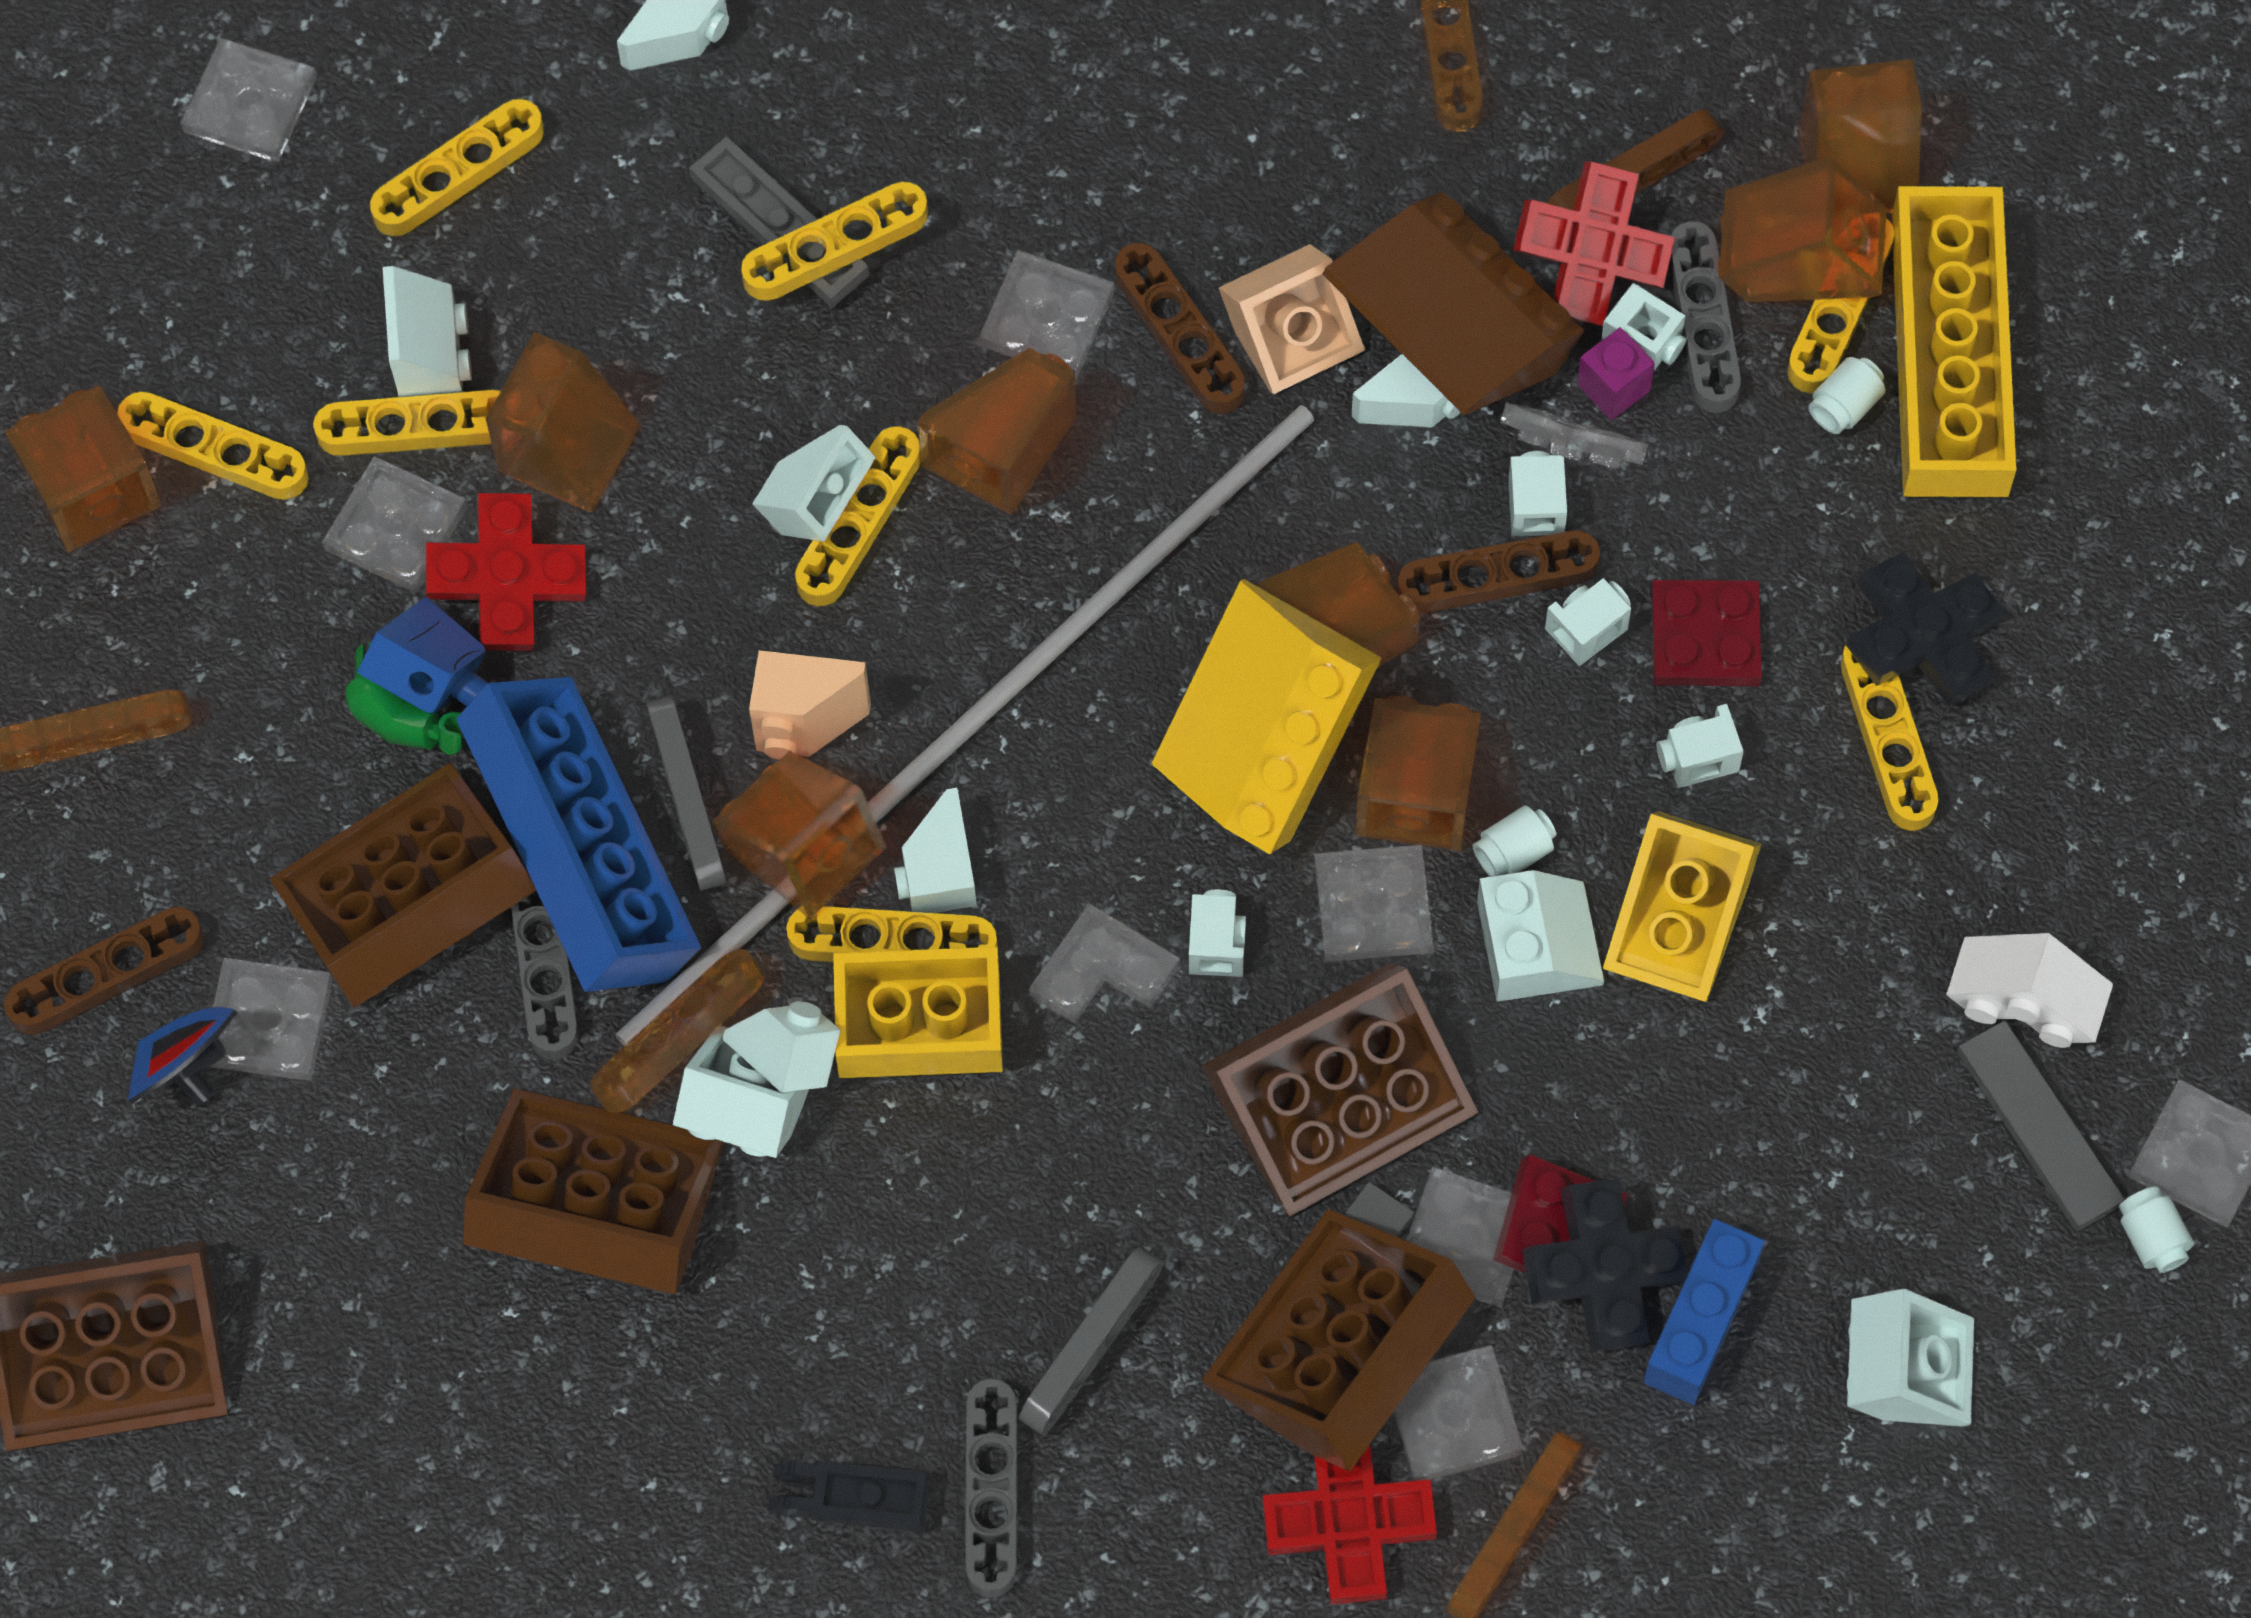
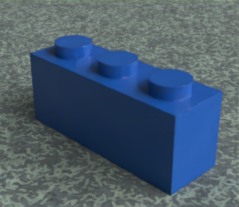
(1703, 1312)

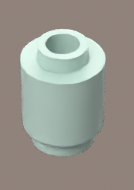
(1847, 394)
(1515, 842)
(2156, 1230)

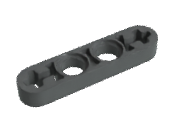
(1704, 316)
(686, 793)
(537, 959)
(1091, 1340)
(988, 1487)

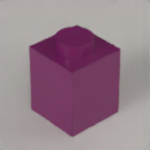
(1615, 373)

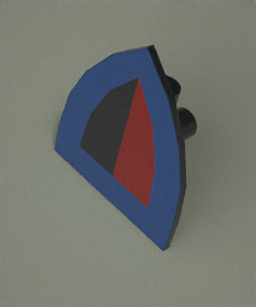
(180, 1053)

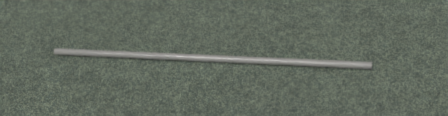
(1001, 693)

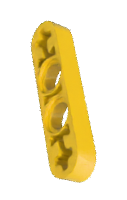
(451, 160)
(839, 248)
(1833, 344)
(416, 431)
(216, 439)
(864, 518)
(1884, 732)
(891, 925)

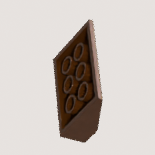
(1455, 304)
(403, 884)
(1341, 1088)
(591, 1191)
(1341, 1337)
(109, 1346)

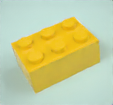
(918, 1012)

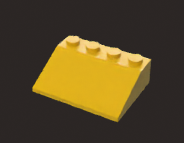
(1264, 716)

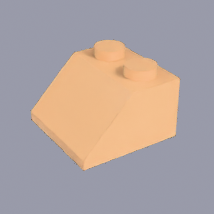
(1291, 318)
(805, 701)

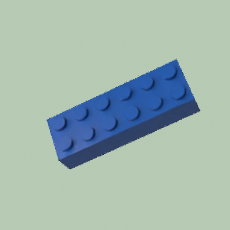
(578, 833)

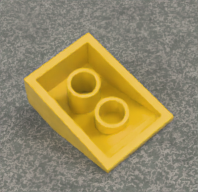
(1681, 905)

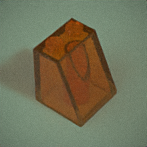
(1866, 123)
(1803, 236)
(559, 424)
(1001, 428)
(83, 467)
(1352, 598)
(1417, 773)
(801, 831)

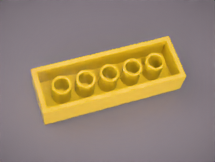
(1953, 342)

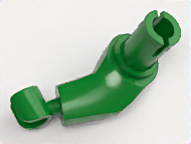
(398, 719)

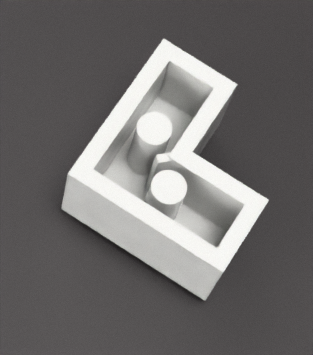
(2032, 982)

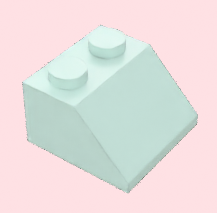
(424, 334)
(1537, 934)
(734, 1102)
(1910, 1359)

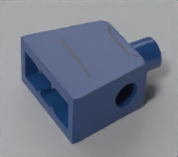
(425, 659)

